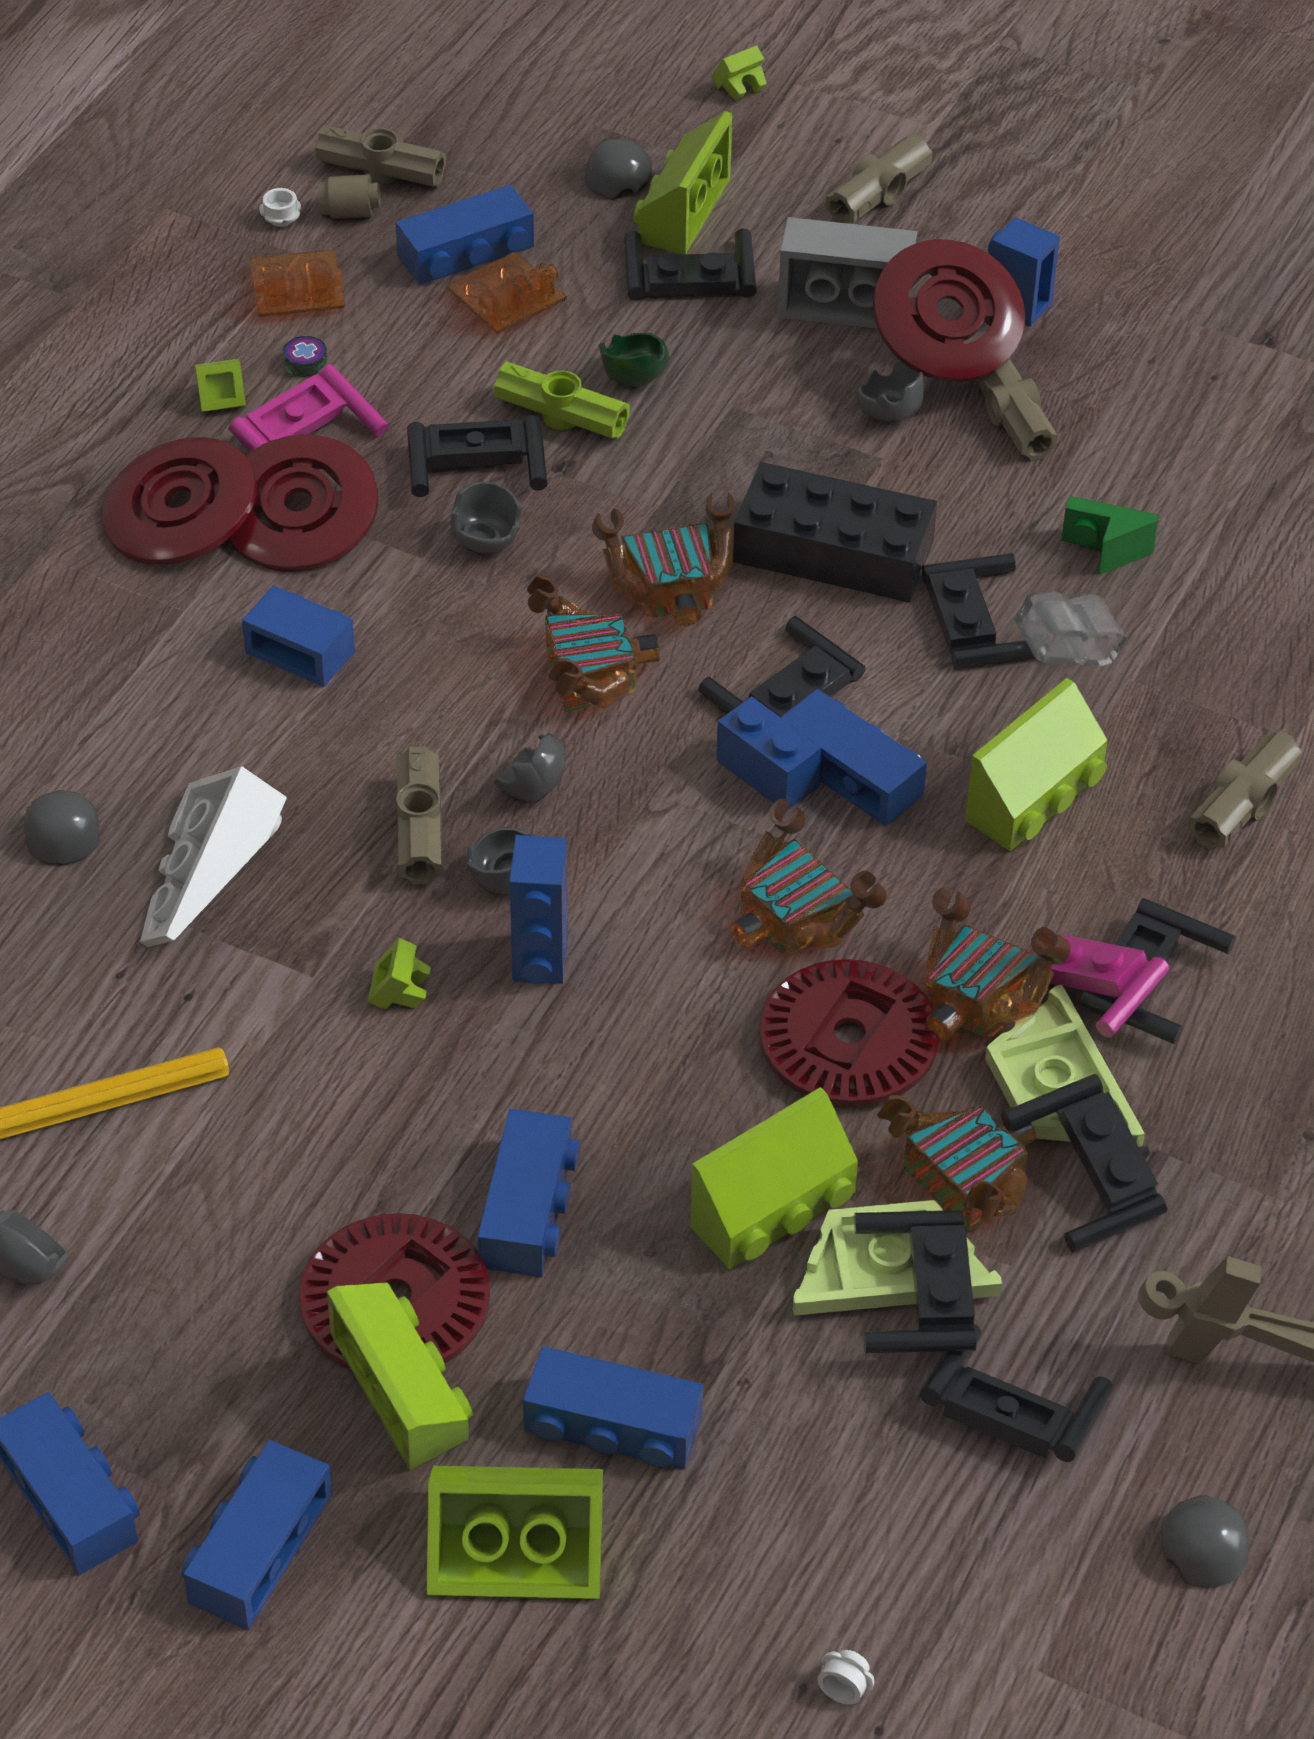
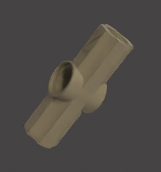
(381, 156)
(879, 179)
(1017, 407)
(1245, 790)
(419, 815)

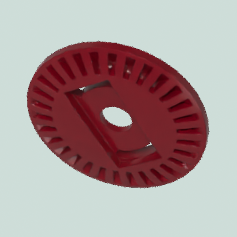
(926, 339)
(220, 500)
(332, 521)
(812, 1002)
(379, 1252)

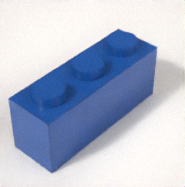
(465, 234)
(860, 758)
(539, 909)
(528, 1193)
(613, 1408)
(67, 1483)
(256, 1533)

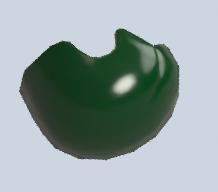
(634, 358)

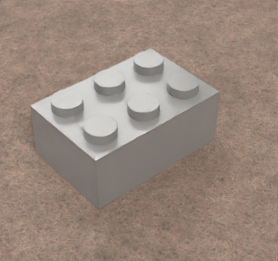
(834, 269)

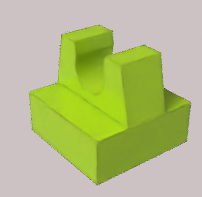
(738, 68)
(220, 385)
(395, 977)

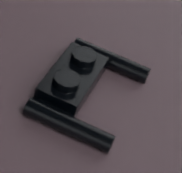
(690, 272)
(475, 445)
(964, 611)
(821, 667)
(1157, 933)
(1106, 1153)
(939, 1278)
(1012, 1411)

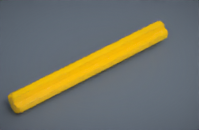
(112, 1092)

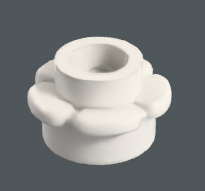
(280, 207)
(845, 1676)

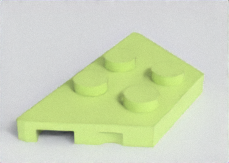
(1048, 1054)
(870, 1269)

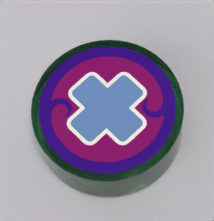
(305, 356)

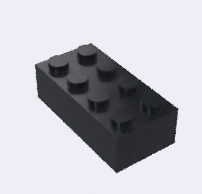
(834, 531)

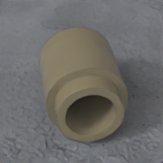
(348, 196)

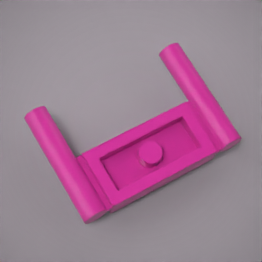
(306, 410)
(1111, 972)

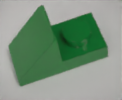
(1116, 530)

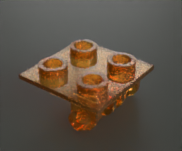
(297, 283)
(508, 291)

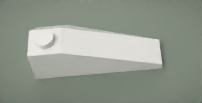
(214, 835)

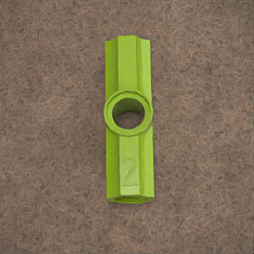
(561, 400)

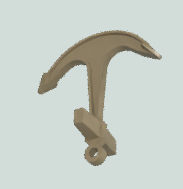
(1221, 1311)

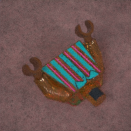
(671, 567)
(588, 650)
(795, 896)
(983, 979)
(963, 1158)

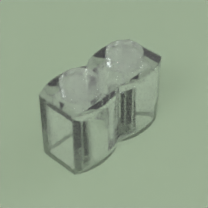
(1070, 628)

